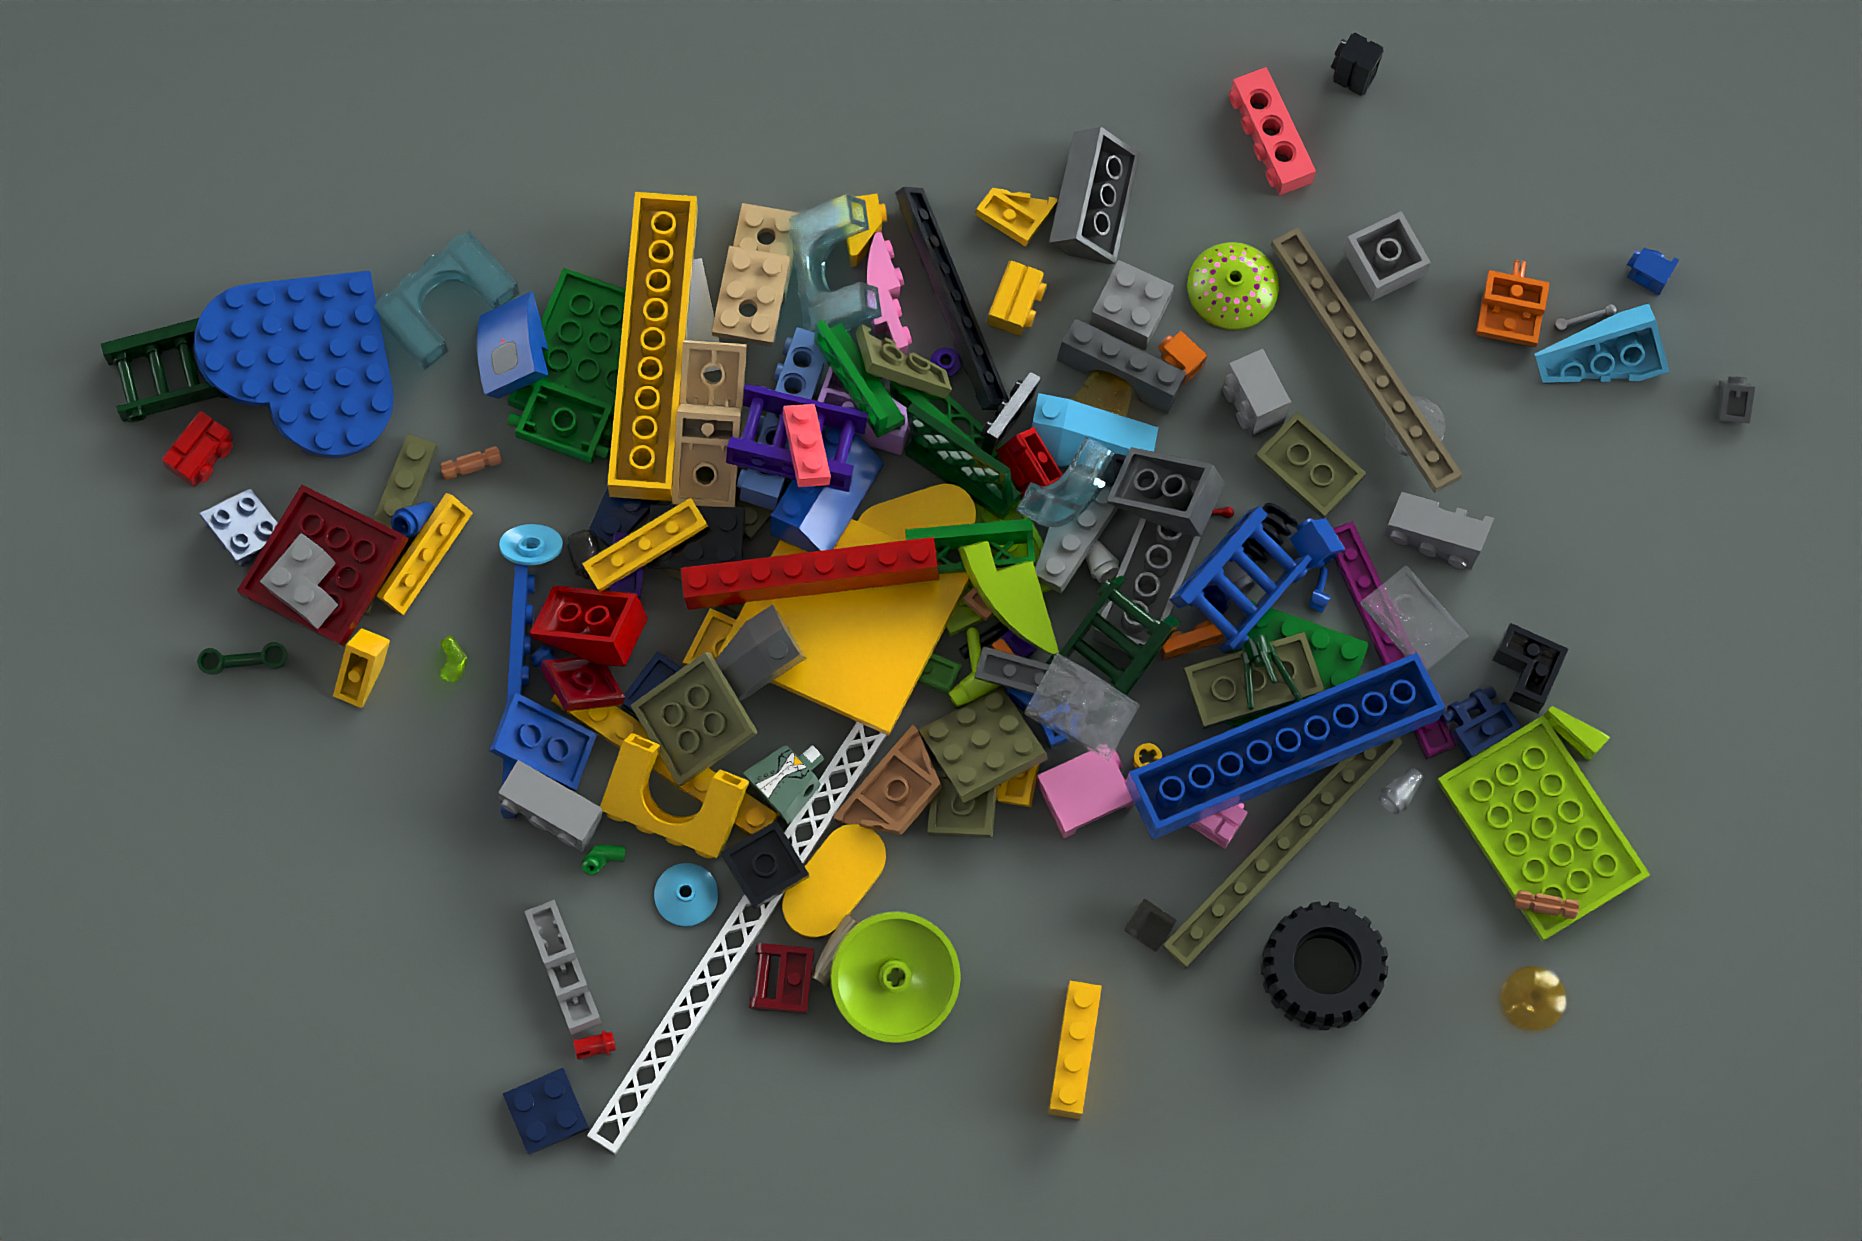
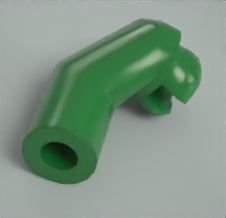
(600, 855)

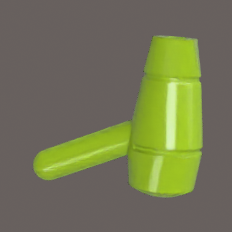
(970, 688)

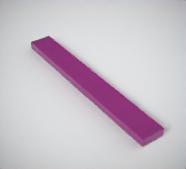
(1361, 581)

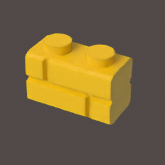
(1016, 298)

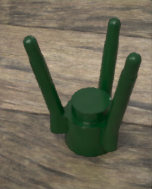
(1261, 654)

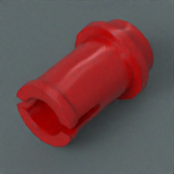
(595, 1045)

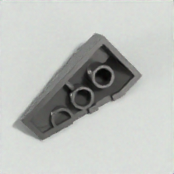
(759, 653)

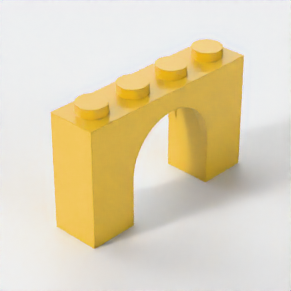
(630, 800)

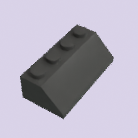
(1094, 196)

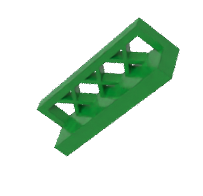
(862, 387)
(909, 395)
(996, 533)

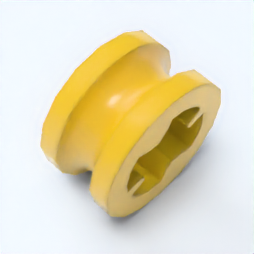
(1147, 748)

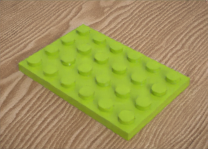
(1542, 824)

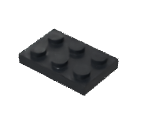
(715, 544)

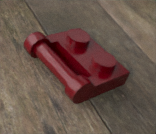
(793, 978)

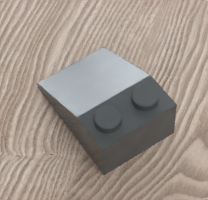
(1167, 490)

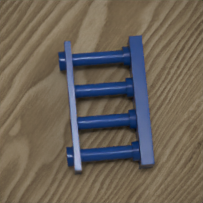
(1211, 572)

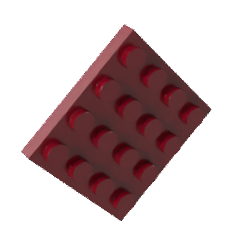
(355, 542)

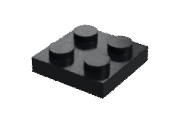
(765, 864)

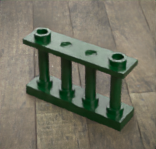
(150, 345)
(1140, 654)

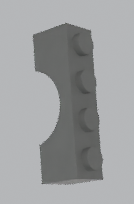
(1152, 379)

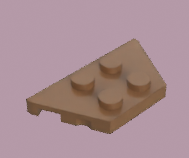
(894, 789)

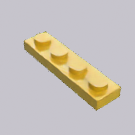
(645, 544)
(424, 554)

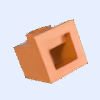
(1183, 354)

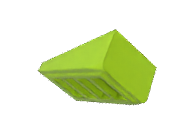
(1577, 734)

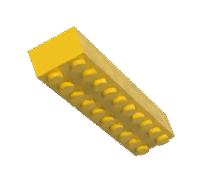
(652, 346)

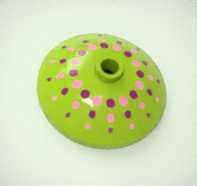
(1231, 303)

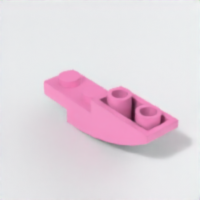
(888, 280)

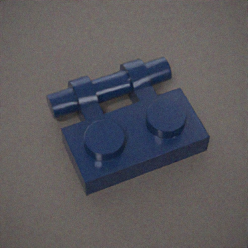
(1486, 729)

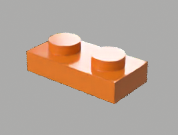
(1202, 636)

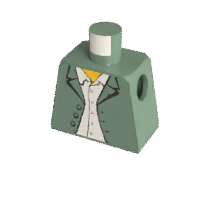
(786, 780)

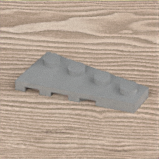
(1069, 544)

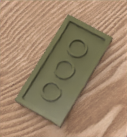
(1220, 683)

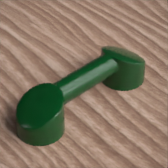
(213, 662)

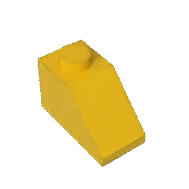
(860, 243)
(360, 667)

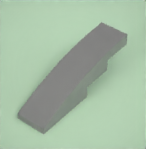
(563, 967)

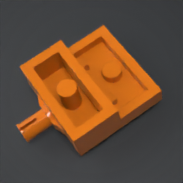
(1512, 307)

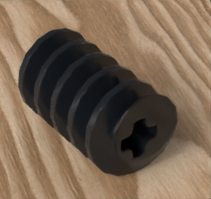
(1273, 524)

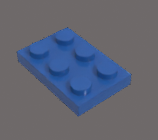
(543, 741)

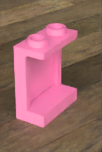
(1084, 790)

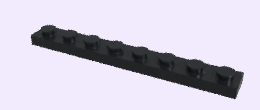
(952, 297)

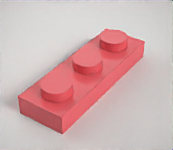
(806, 445)

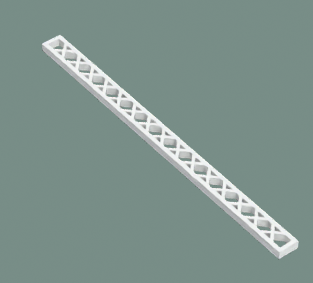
(739, 952)

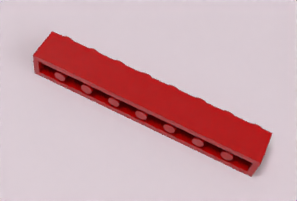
(810, 573)

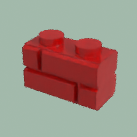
(198, 450)
(1029, 461)

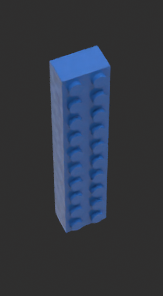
(1284, 746)

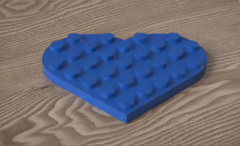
(307, 354)

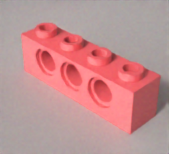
(1260, 88)

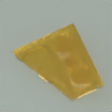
(1105, 392)

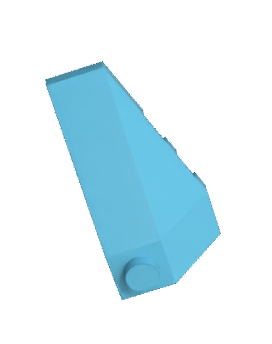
(1614, 348)
(1065, 424)

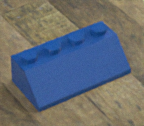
(818, 515)

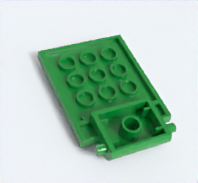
(576, 402)

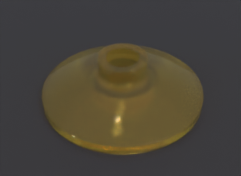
(1525, 1011)

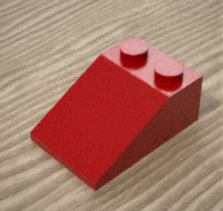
(591, 623)

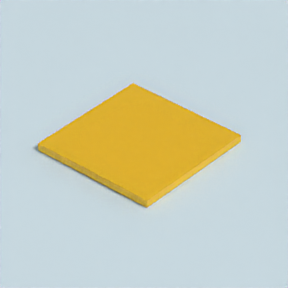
(862, 643)

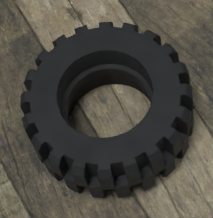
(1351, 933)

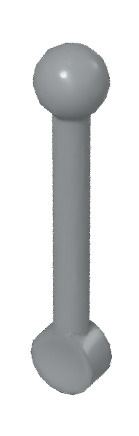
(1561, 324)

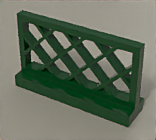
(960, 463)

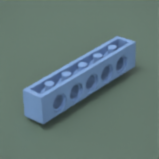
(766, 489)

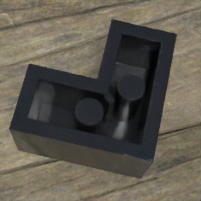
(1536, 661)

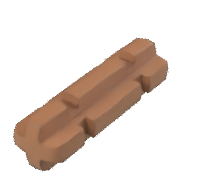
(470, 463)
(1546, 904)

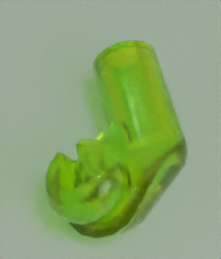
(456, 659)

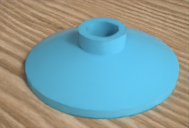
(530, 544)
(688, 910)

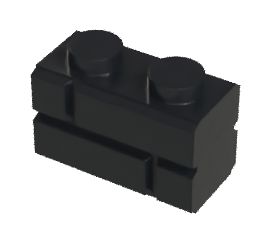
(1356, 63)

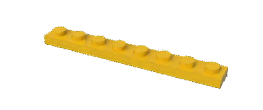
(617, 725)

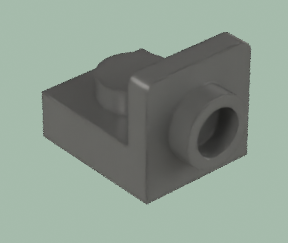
(1735, 400)

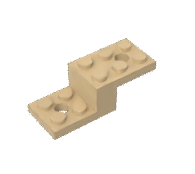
(755, 276)
(706, 421)

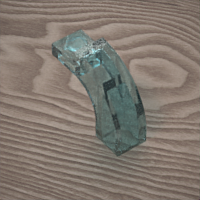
(1073, 492)

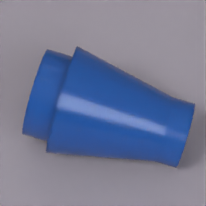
(412, 518)

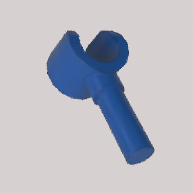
(1319, 599)

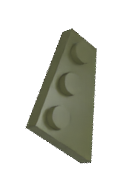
(887, 361)

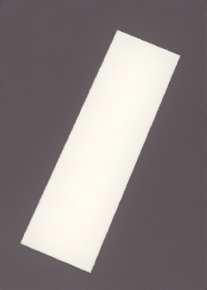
(700, 309)

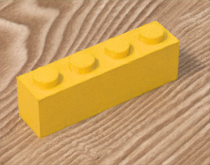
(1074, 1050)

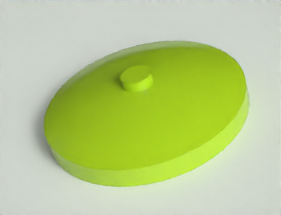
(895, 977)

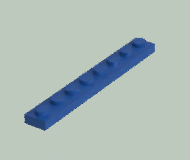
(519, 646)

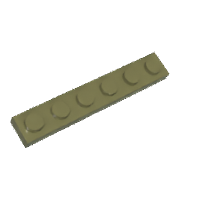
(404, 483)

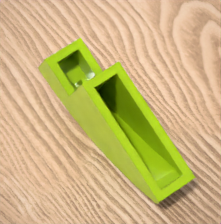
(1011, 595)

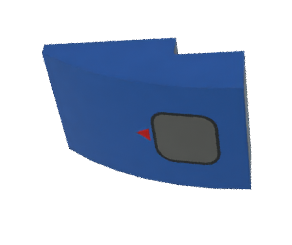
(511, 347)

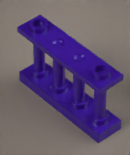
(775, 458)

